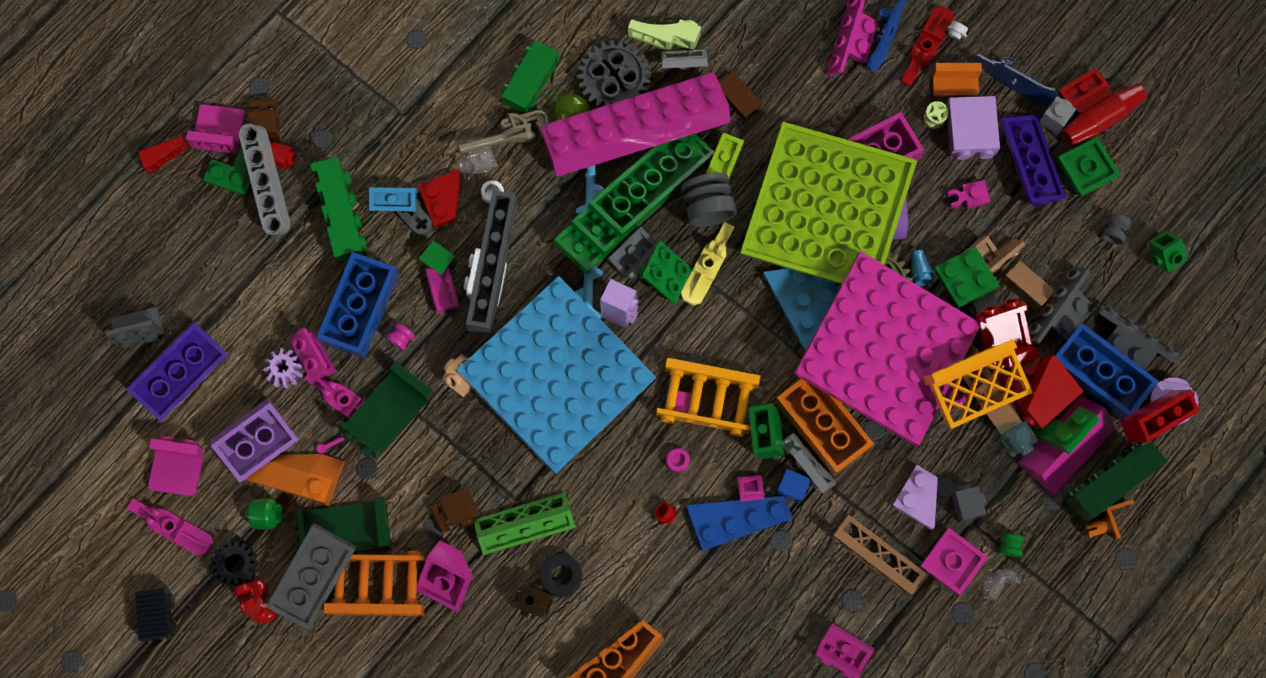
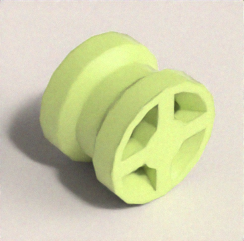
(937, 110)

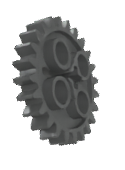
(631, 66)

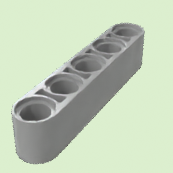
(272, 187)

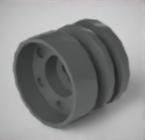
(708, 199)

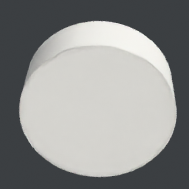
(487, 189)

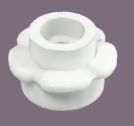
(957, 30)

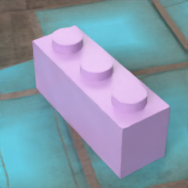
(619, 304)

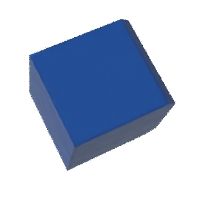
(793, 486)

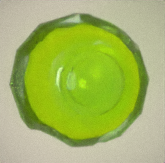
(570, 105)

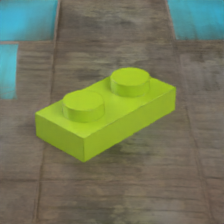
(725, 155)

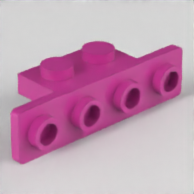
(853, 39)

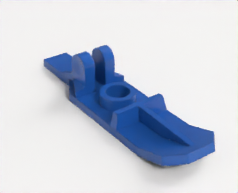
(892, 18)

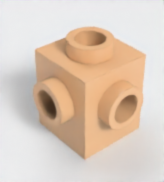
(453, 379)

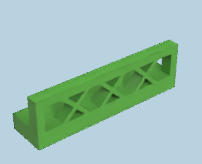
(525, 526)

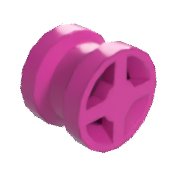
(400, 336)

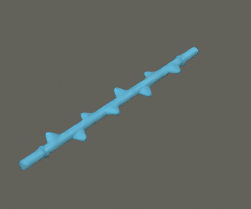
(592, 191)

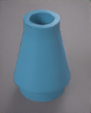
(920, 269)

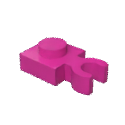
(972, 194)

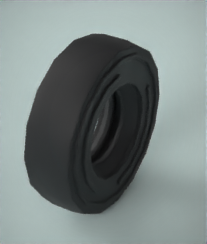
(546, 572)

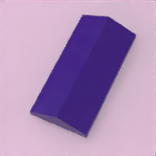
(1033, 160)
(177, 371)

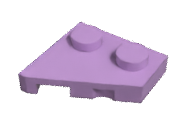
(919, 497)

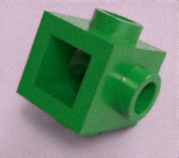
(1167, 251)

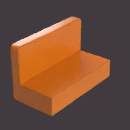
(956, 79)

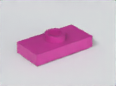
(442, 290)

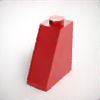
(1052, 392)

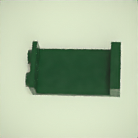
(386, 412)
(359, 524)

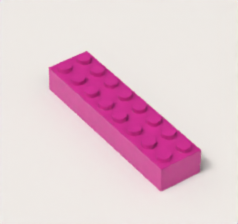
(635, 124)

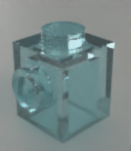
(1019, 440)

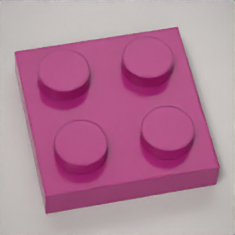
(953, 562)

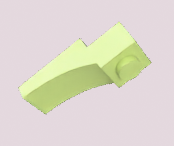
(664, 36)

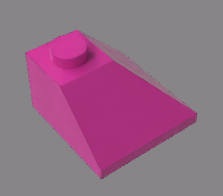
(445, 576)

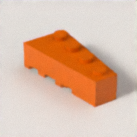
(624, 656)

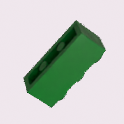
(529, 77)

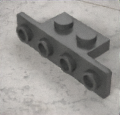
(1063, 309)
(1135, 343)

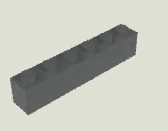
(491, 262)

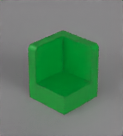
(437, 258)

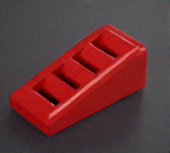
(160, 154)

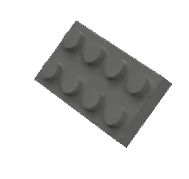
(311, 576)

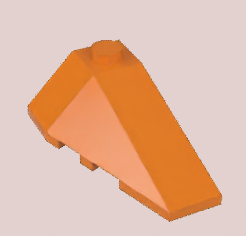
(301, 475)

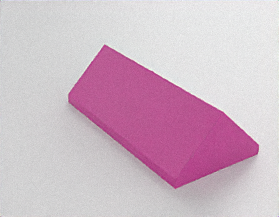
(1054, 467)

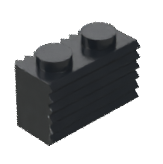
(154, 615)

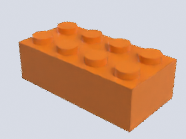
(824, 425)

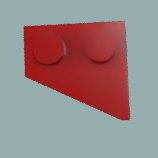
(441, 197)

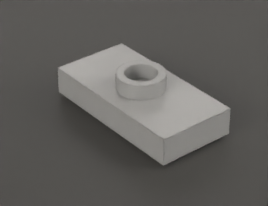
(684, 59)

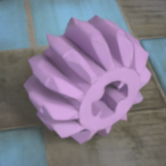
(274, 368)

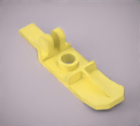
(703, 276)

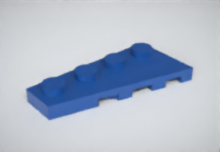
(732, 520)

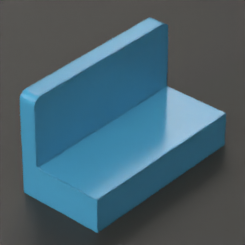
(393, 199)

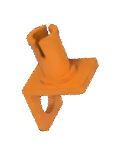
(1108, 523)

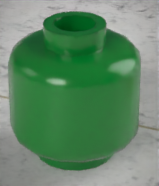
(264, 513)

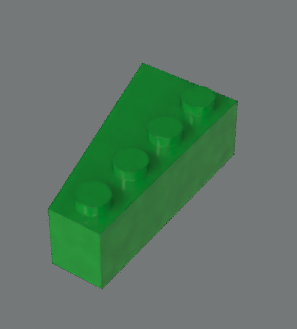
(339, 209)

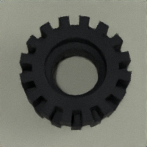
(224, 553)

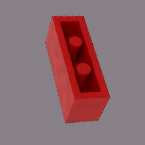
(1159, 416)

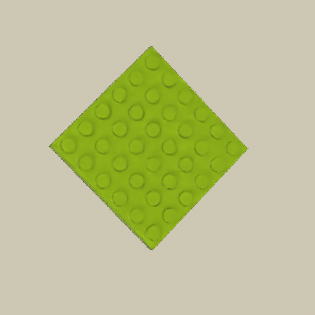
(827, 203)

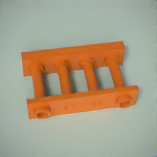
(386, 606)

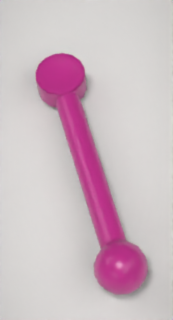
(323, 448)

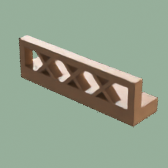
(877, 563)

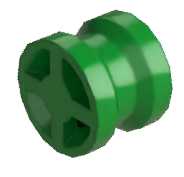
(1011, 545)

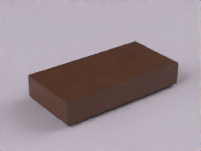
(740, 95)

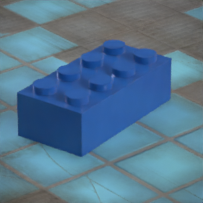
(358, 305)
(1105, 372)

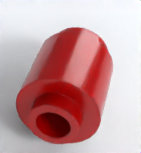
(283, 155)

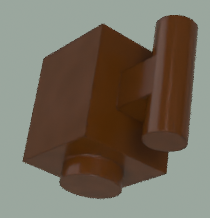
(264, 117)
(458, 510)

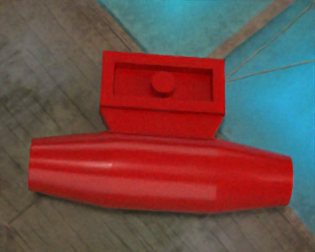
(1096, 105)

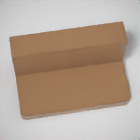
(1028, 285)

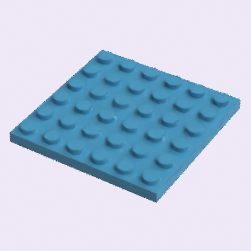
(556, 375)

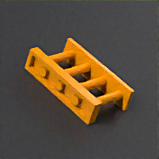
(723, 379)

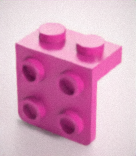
(175, 466)

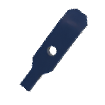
(1022, 84)

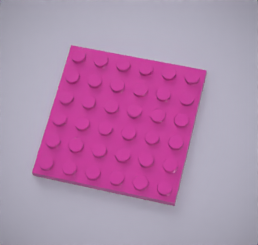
(882, 343)

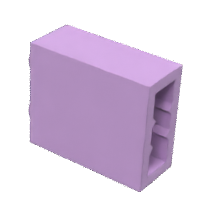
(973, 127)

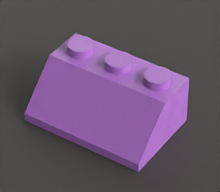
(253, 440)

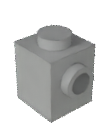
(1057, 115)

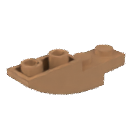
(1003, 417)

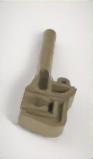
(516, 129)

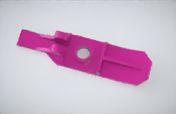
(334, 392)
(182, 533)

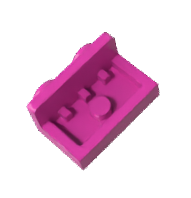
(312, 354)
(844, 652)

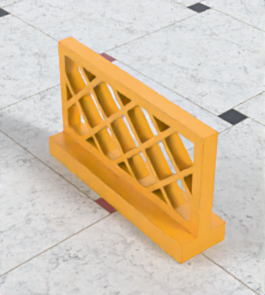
(976, 363)

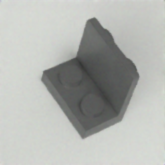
(136, 327)

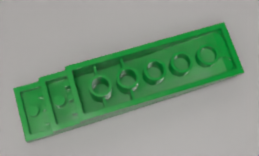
(631, 200)

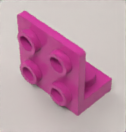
(217, 129)

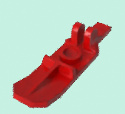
(933, 34)

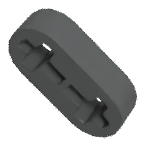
(412, 224)

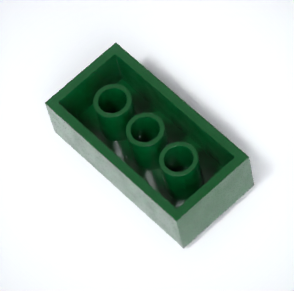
(1118, 479)

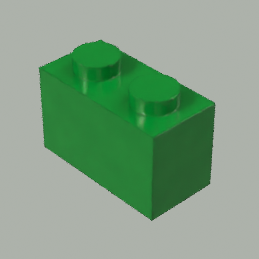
(766, 431)

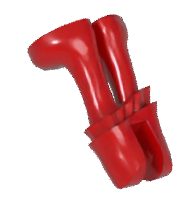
(251, 600)

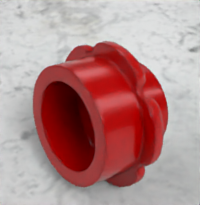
(665, 513)

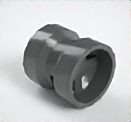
(1116, 229)

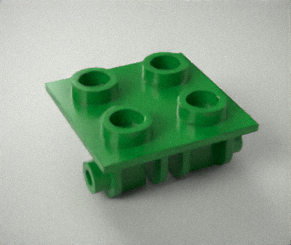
(665, 272)

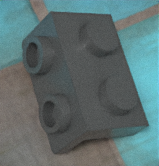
(632, 253)

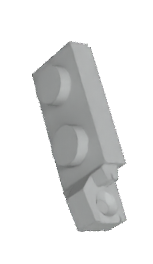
(809, 463)

